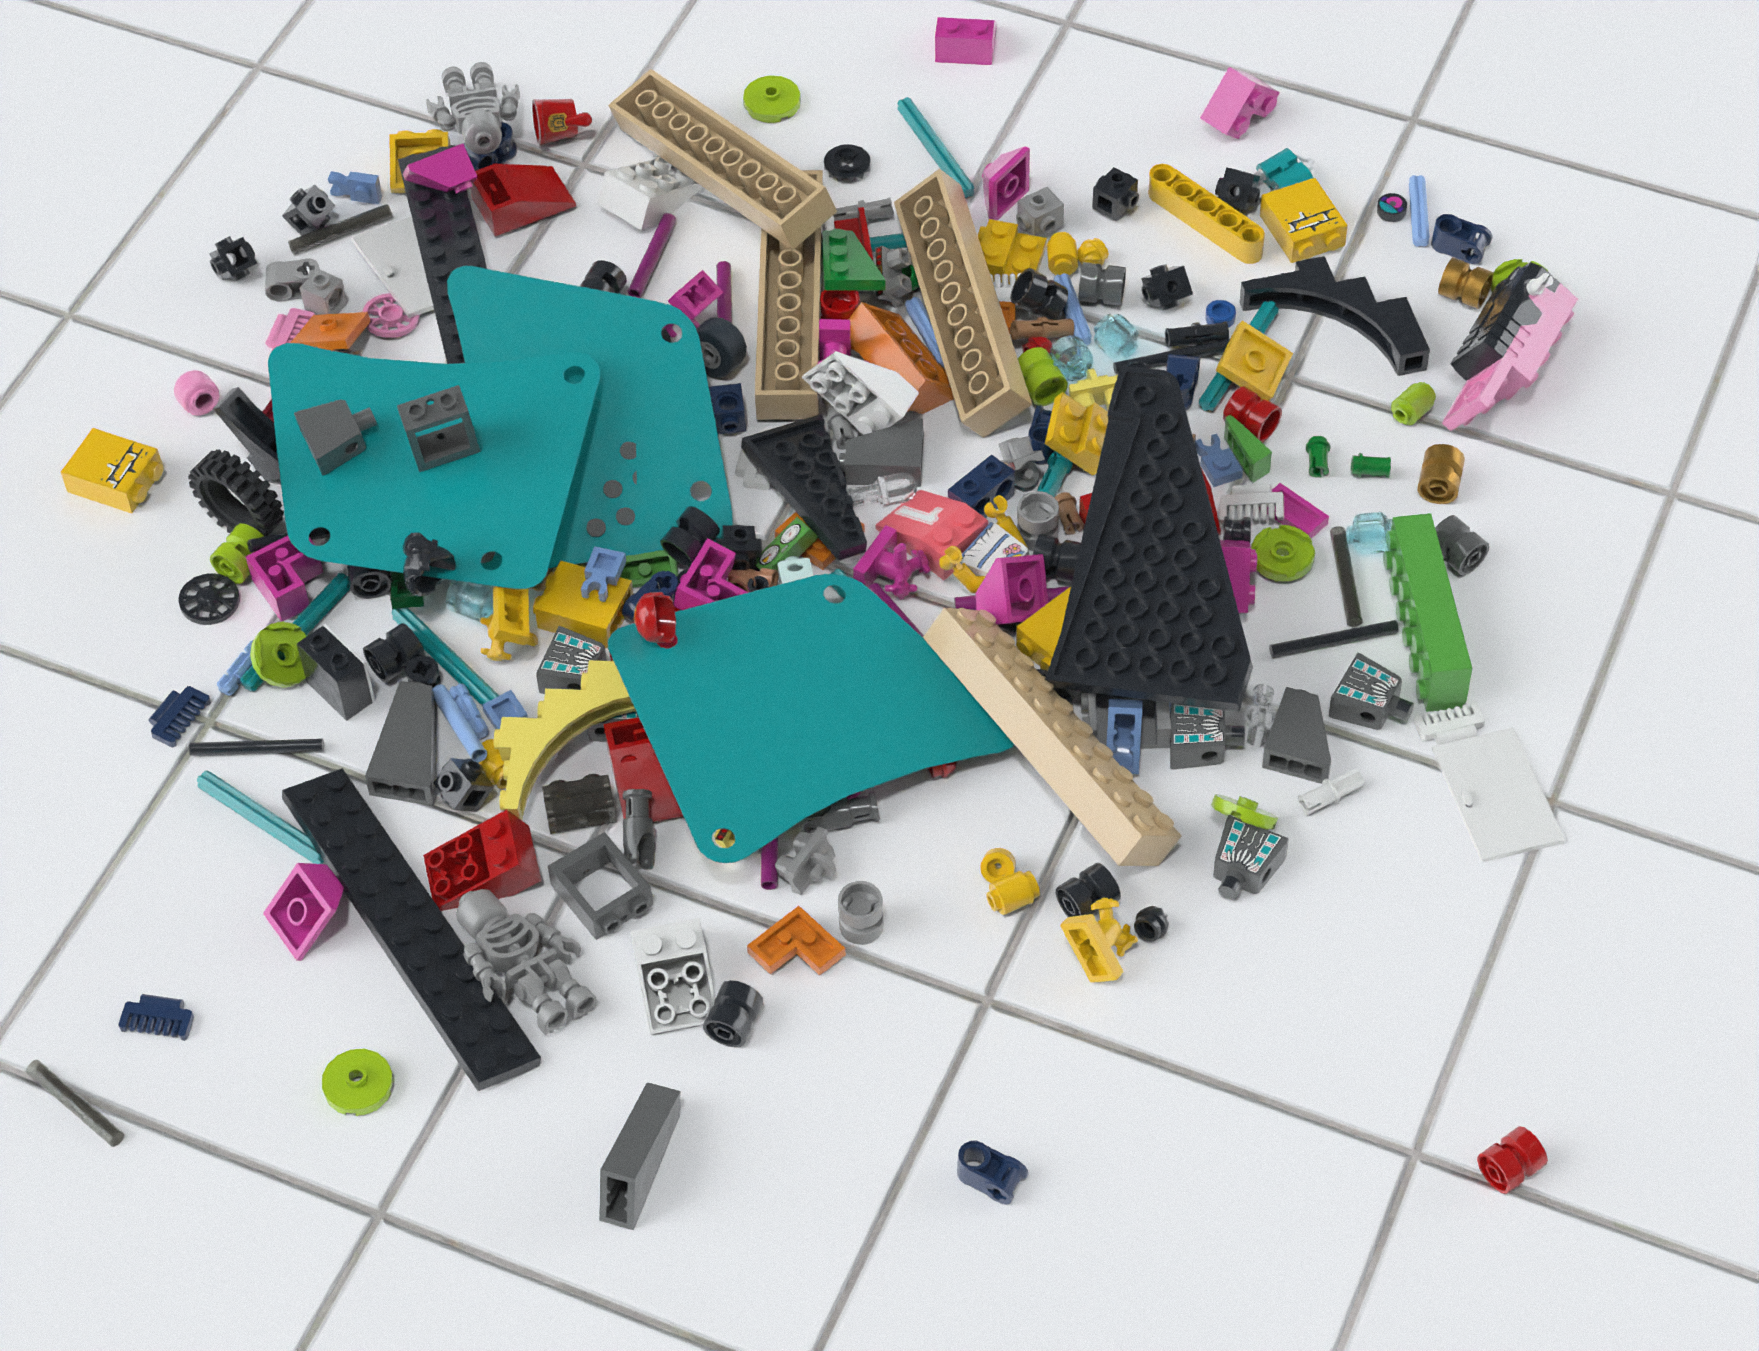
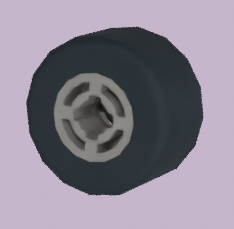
(721, 346)

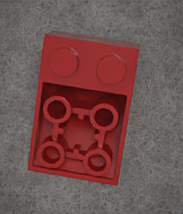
(518, 195)
(638, 767)
(488, 856)

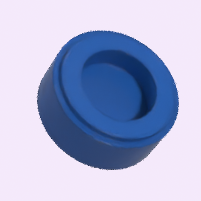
(1220, 311)

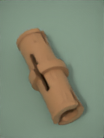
(1041, 328)

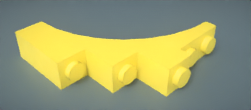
(565, 713)

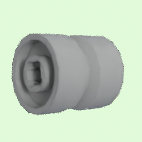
(1037, 515)
(860, 912)

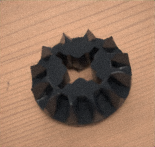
(849, 154)

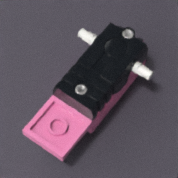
(1509, 341)

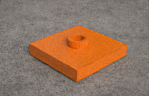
(333, 330)

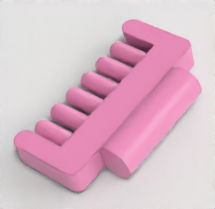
(287, 327)

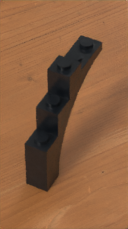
(1351, 302)
(252, 430)

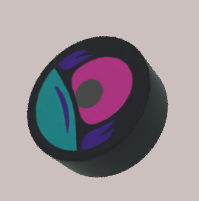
(1392, 207)

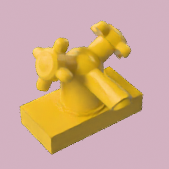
(508, 622)
(1094, 940)

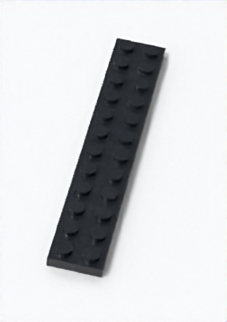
(445, 241)
(410, 929)

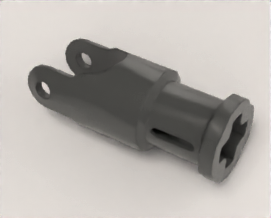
(844, 813)
(638, 827)

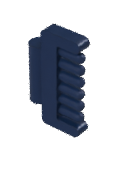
(172, 711)
(157, 1009)

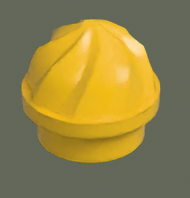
(1092, 251)

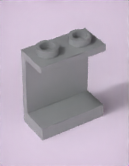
(1154, 726)

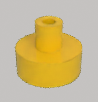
(997, 864)

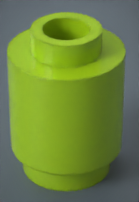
(1413, 403)

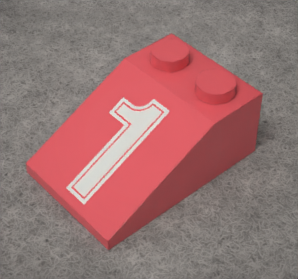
(933, 525)

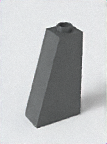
(406, 749)
(637, 1155)

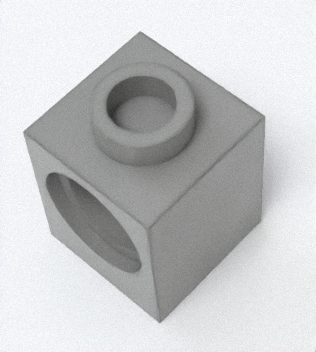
(323, 293)

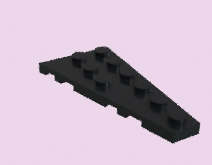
(810, 478)

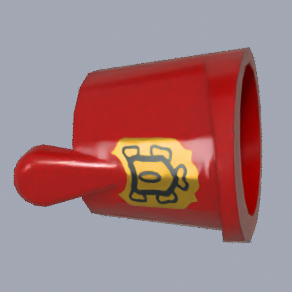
(557, 119)

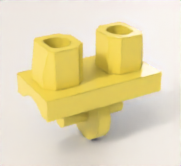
(1093, 389)

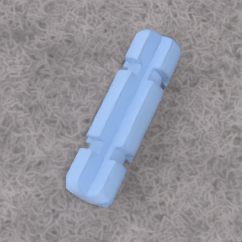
(228, 683)
(469, 709)

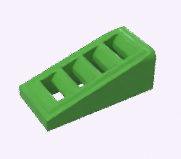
(1248, 450)

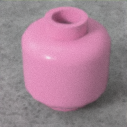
(196, 392)

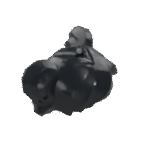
(420, 555)

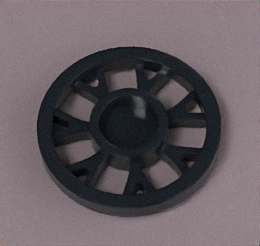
(209, 598)

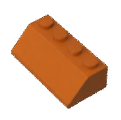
(891, 343)

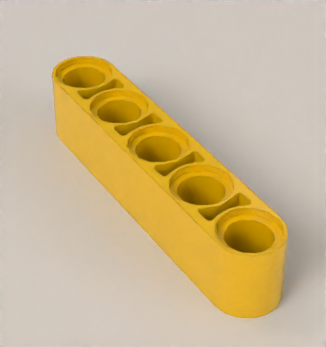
(1206, 213)

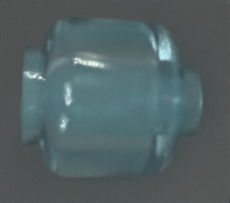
(1116, 336)
(1072, 357)
(1369, 532)

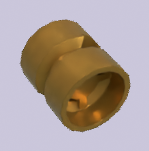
(1466, 283)
(1441, 474)

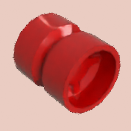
(838, 304)
(1256, 415)
(1513, 1159)

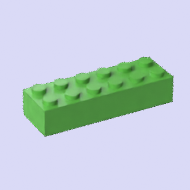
(1428, 612)

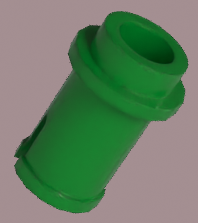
(1318, 456)
(1370, 465)

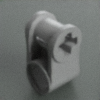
(287, 277)

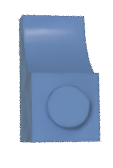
(1125, 732)

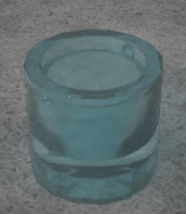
(470, 599)

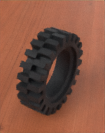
(221, 471)

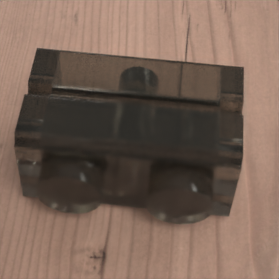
(579, 803)

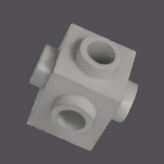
(1040, 212)

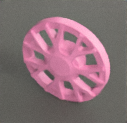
(389, 316)

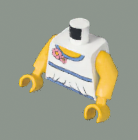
(994, 542)

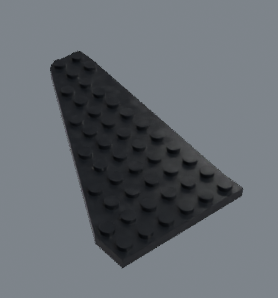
(1150, 579)

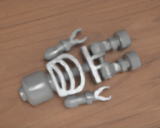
(476, 111)
(502, 948)

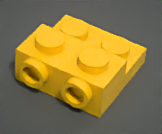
(409, 143)
(1008, 250)
(1077, 432)

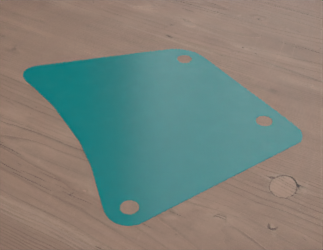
(645, 396)
(487, 502)
(793, 706)

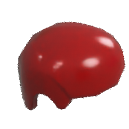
(655, 617)

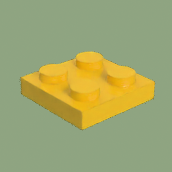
(1254, 361)

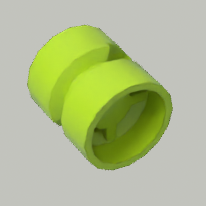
(1041, 376)
(230, 556)

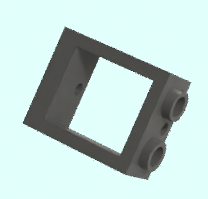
(444, 444)
(584, 862)

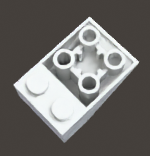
(645, 191)
(862, 391)
(673, 975)

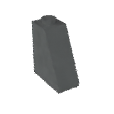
(884, 453)
(1298, 738)

